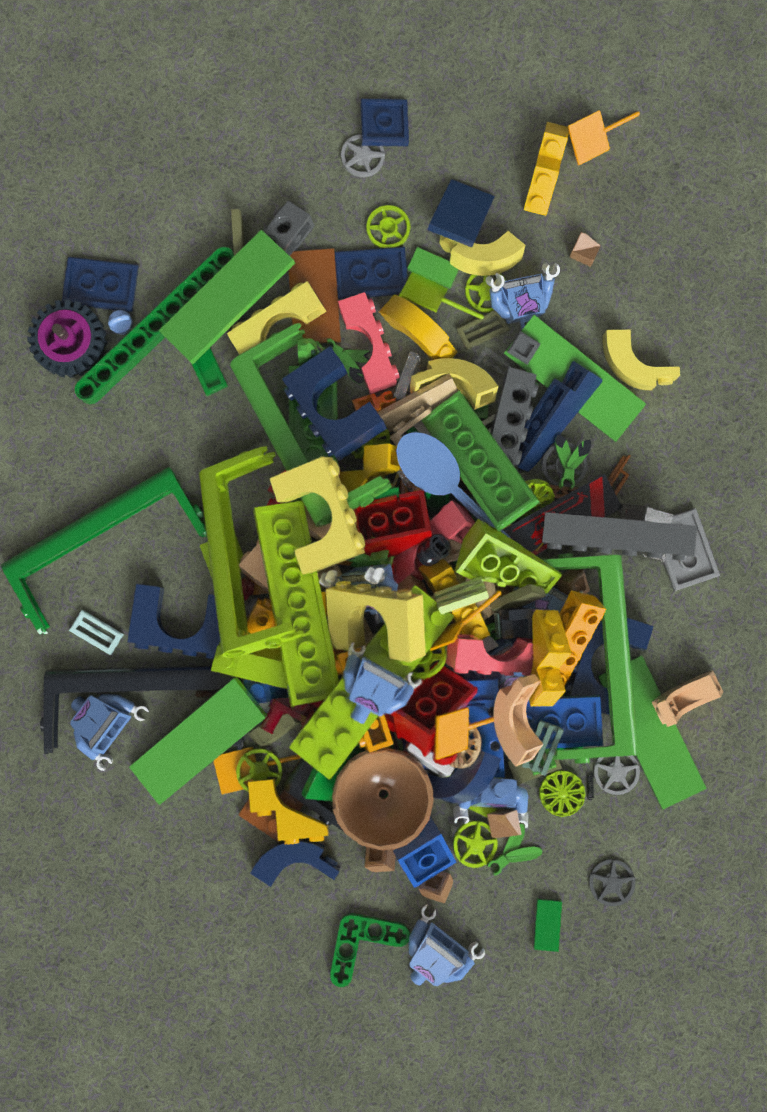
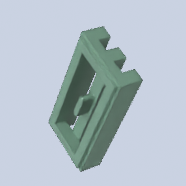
(550, 727)

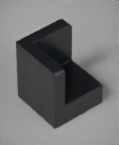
(516, 623)

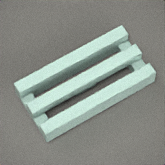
(114, 642)

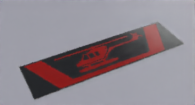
(591, 499)

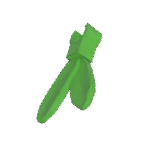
(515, 854)

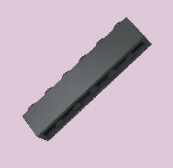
(619, 534)

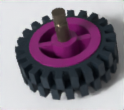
(67, 338)

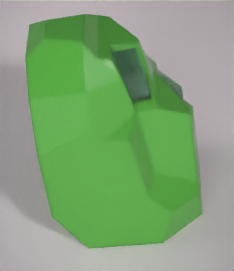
(308, 349)

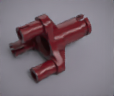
(281, 707)

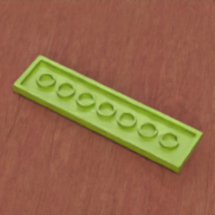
(297, 601)
(331, 731)

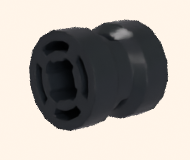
(433, 550)

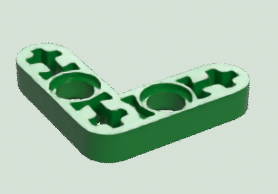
(362, 933)

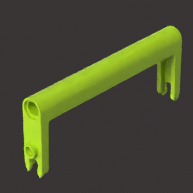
(224, 558)

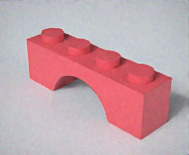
(358, 316)
(451, 522)
(469, 654)

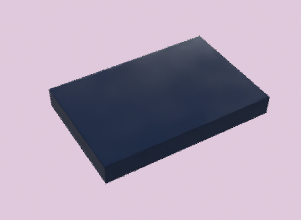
(461, 213)
(371, 271)
(100, 284)

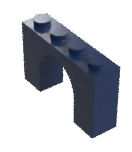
(339, 435)
(148, 630)
(584, 681)

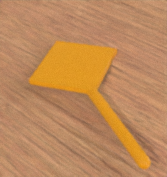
(452, 631)

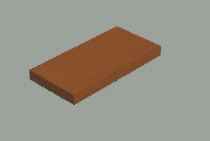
(320, 271)

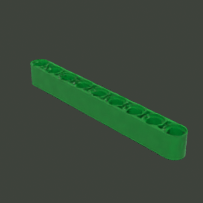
(144, 330)

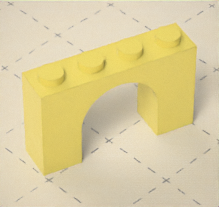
(342, 538)
(399, 609)

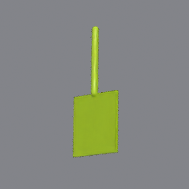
(430, 294)

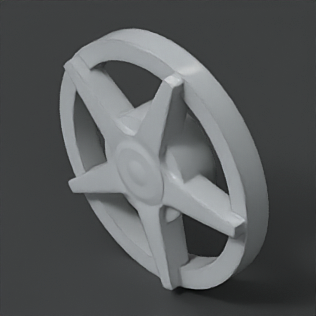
(362, 156)
(617, 772)

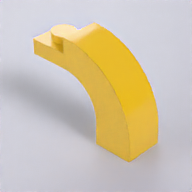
(418, 326)

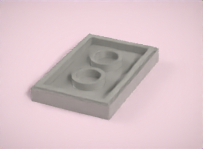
(698, 567)

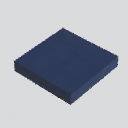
(384, 122)

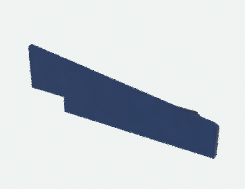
(555, 412)

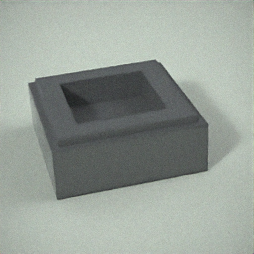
(523, 348)

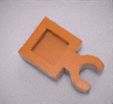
(379, 403)

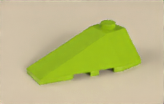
(502, 560)
(259, 666)

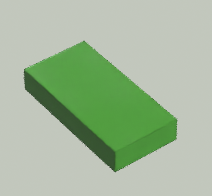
(433, 268)

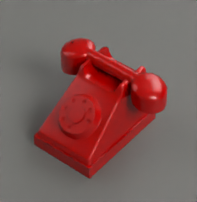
(394, 523)
(432, 698)

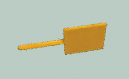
(590, 136)
(453, 732)
(227, 764)

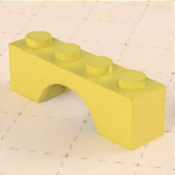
(299, 304)

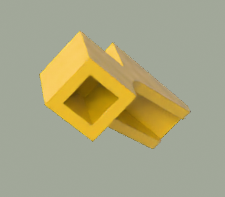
(546, 168)
(377, 461)
(441, 577)
(549, 654)
(290, 822)

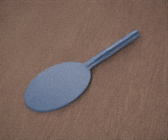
(434, 469)

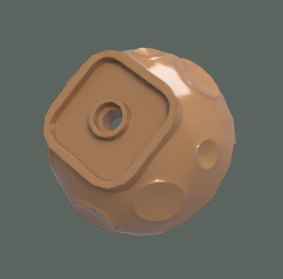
(377, 820)

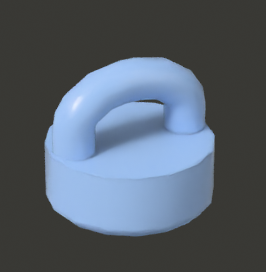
(120, 322)

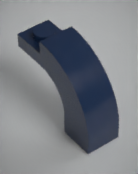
(466, 782)
(282, 855)

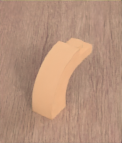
(687, 696)
(511, 720)

